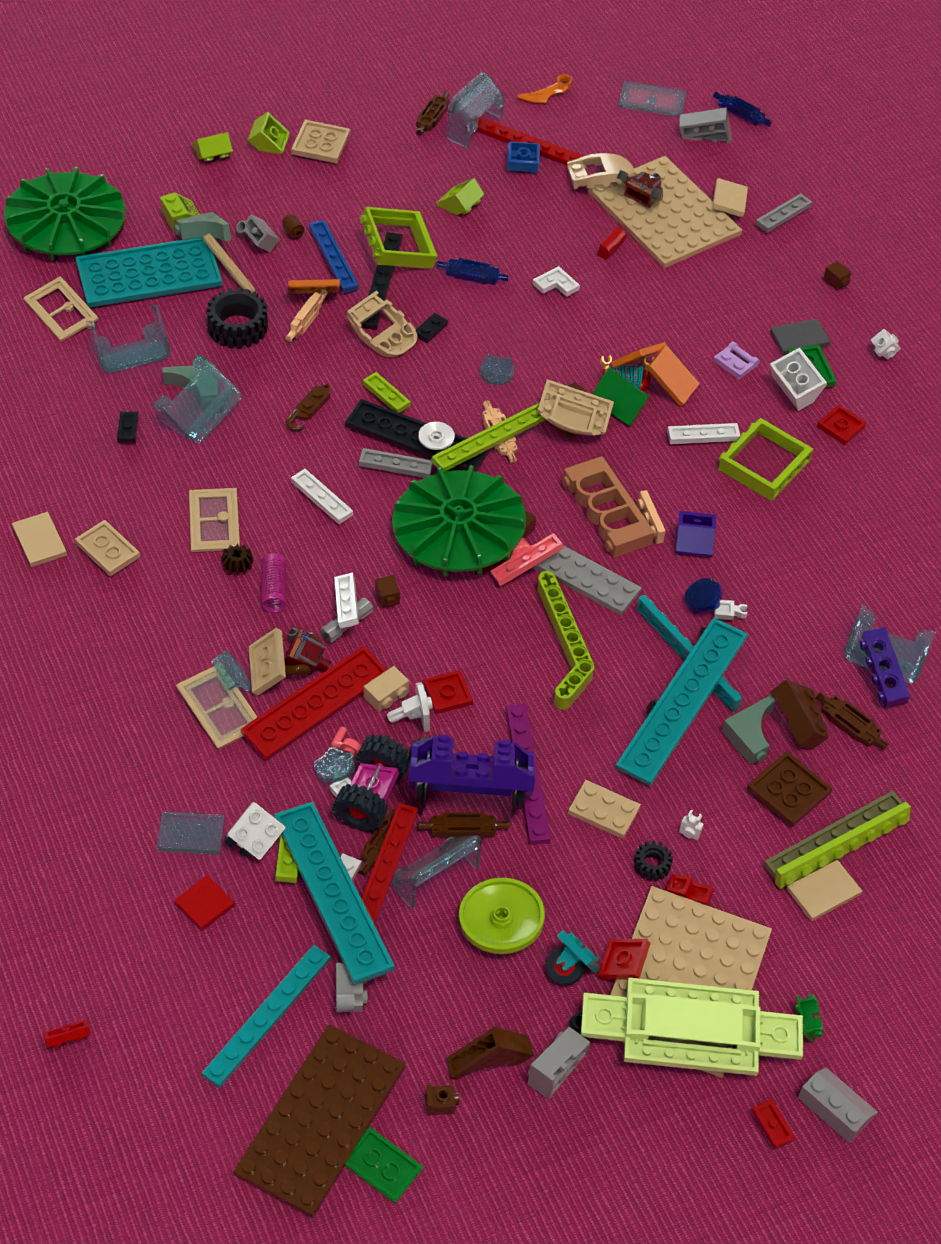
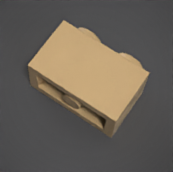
(386, 689)

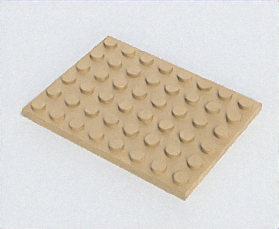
(671, 227)
(697, 947)

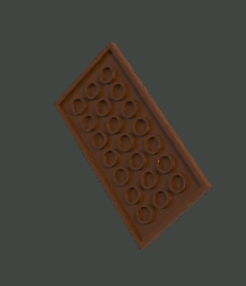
(319, 1120)

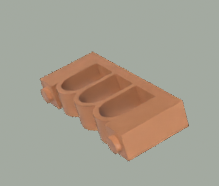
(620, 540)

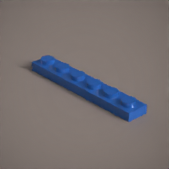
(333, 256)

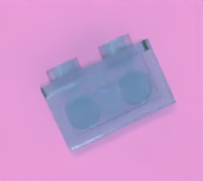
(231, 671)

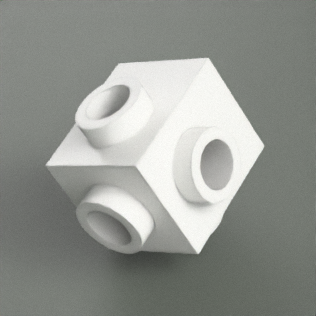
(885, 344)

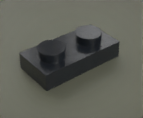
(431, 327)
(127, 427)

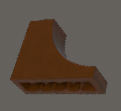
(490, 1049)

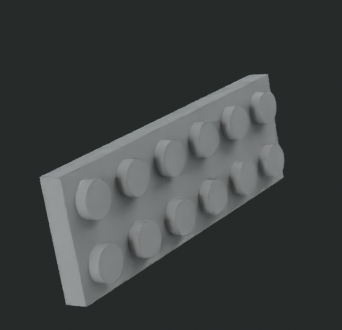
(591, 580)

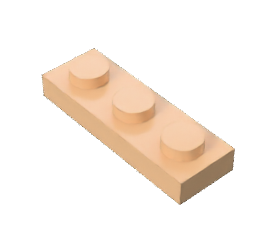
(647, 507)

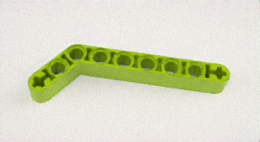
(570, 640)

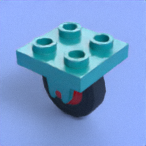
(568, 962)

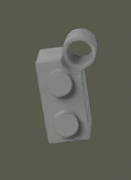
(259, 232)
(348, 996)

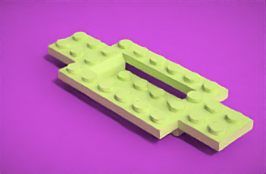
(695, 1015)

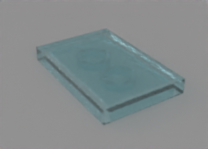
(190, 833)

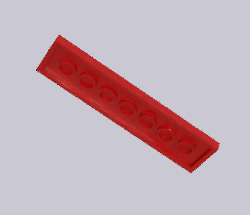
(312, 703)

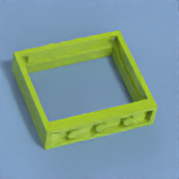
(414, 220)
(751, 479)

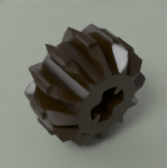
(237, 559)

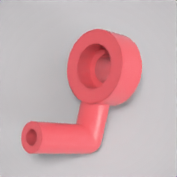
(348, 745)

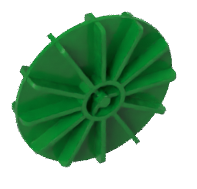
(64, 213)
(459, 520)

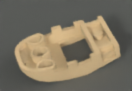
(611, 163)
(395, 339)

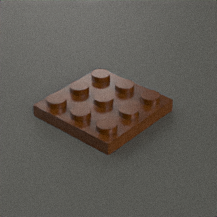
(789, 789)

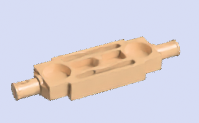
(306, 315)
(491, 417)

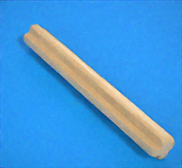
(228, 263)

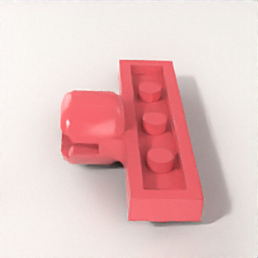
(526, 557)

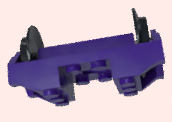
(470, 772)

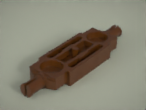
(432, 113)
(852, 720)
(463, 825)
(371, 852)

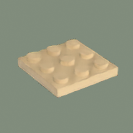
(320, 141)

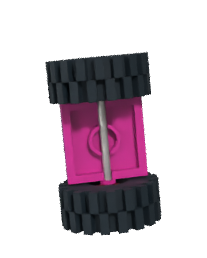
(364, 800)

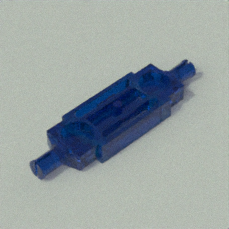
(742, 109)
(472, 271)

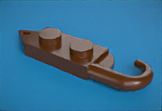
(309, 406)

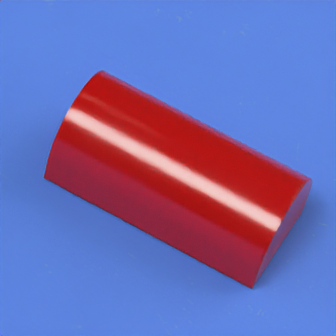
(611, 243)

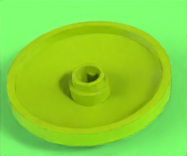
(501, 915)

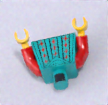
(634, 374)

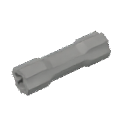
(332, 630)

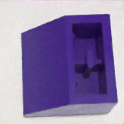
(695, 534)

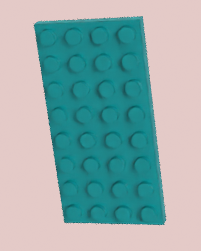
(147, 271)

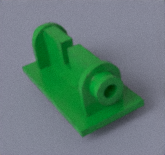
(808, 1008)

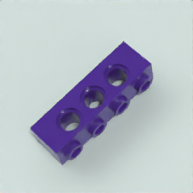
(880, 639)

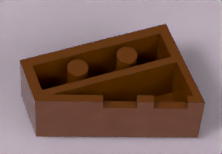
(803, 713)

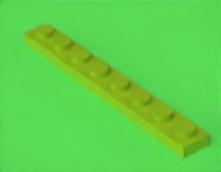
(488, 438)
(842, 845)

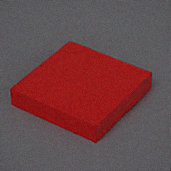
(841, 424)
(448, 692)
(204, 903)
(624, 958)

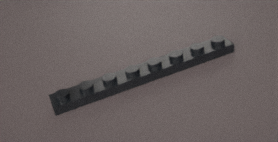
(383, 277)

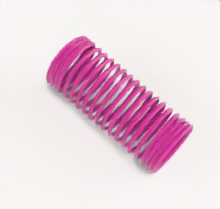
(274, 579)

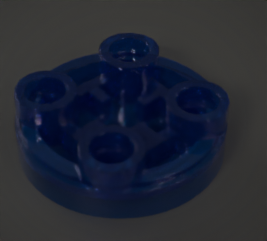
(703, 595)

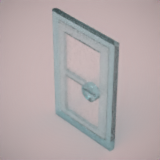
(652, 98)

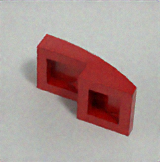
(688, 889)

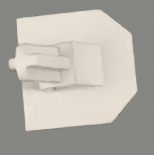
(414, 707)

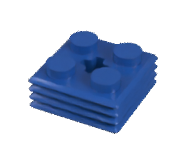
(523, 157)

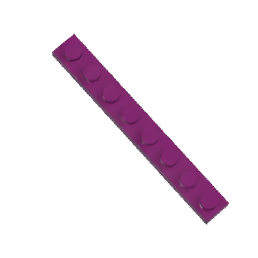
(534, 806)

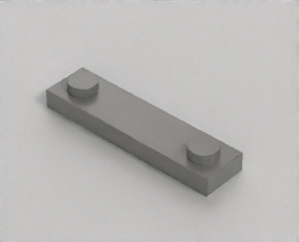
(783, 213)
(395, 463)

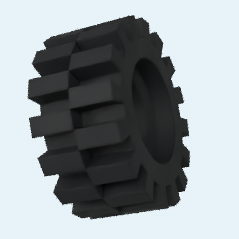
(657, 851)

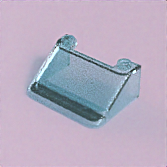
(200, 403)
(908, 653)
(451, 851)

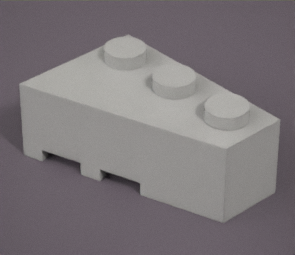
(706, 125)
(557, 1062)

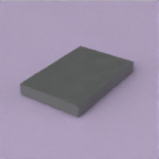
(799, 335)

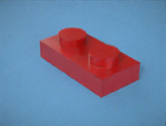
(76, 1032)
(773, 1124)

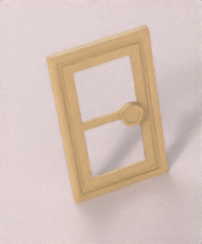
(75, 300)

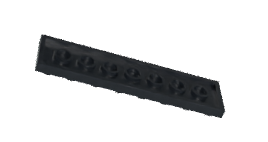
(399, 431)

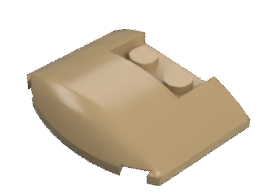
(574, 409)

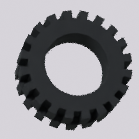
(237, 304)

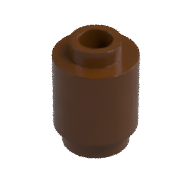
(293, 226)

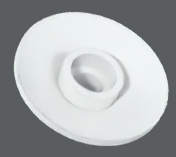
(436, 435)

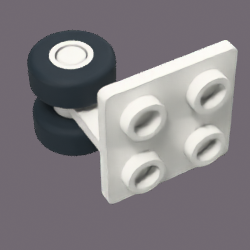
(254, 832)

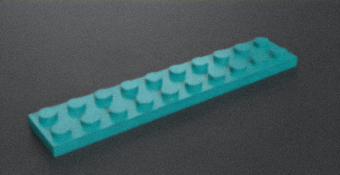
(681, 702)
(334, 894)

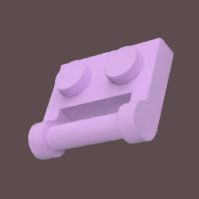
(733, 364)

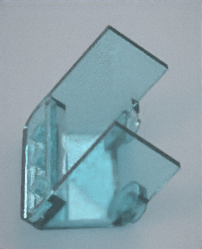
(470, 104)
(150, 349)

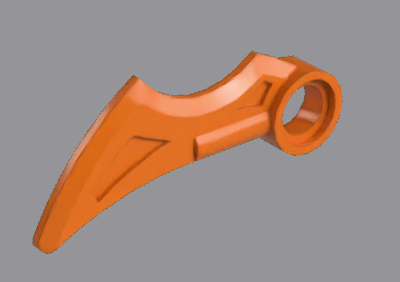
(543, 95)

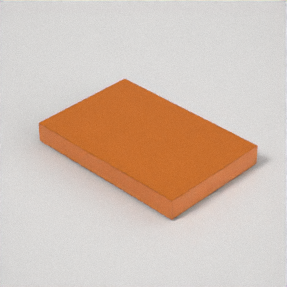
(313, 286)
(638, 355)
(673, 375)

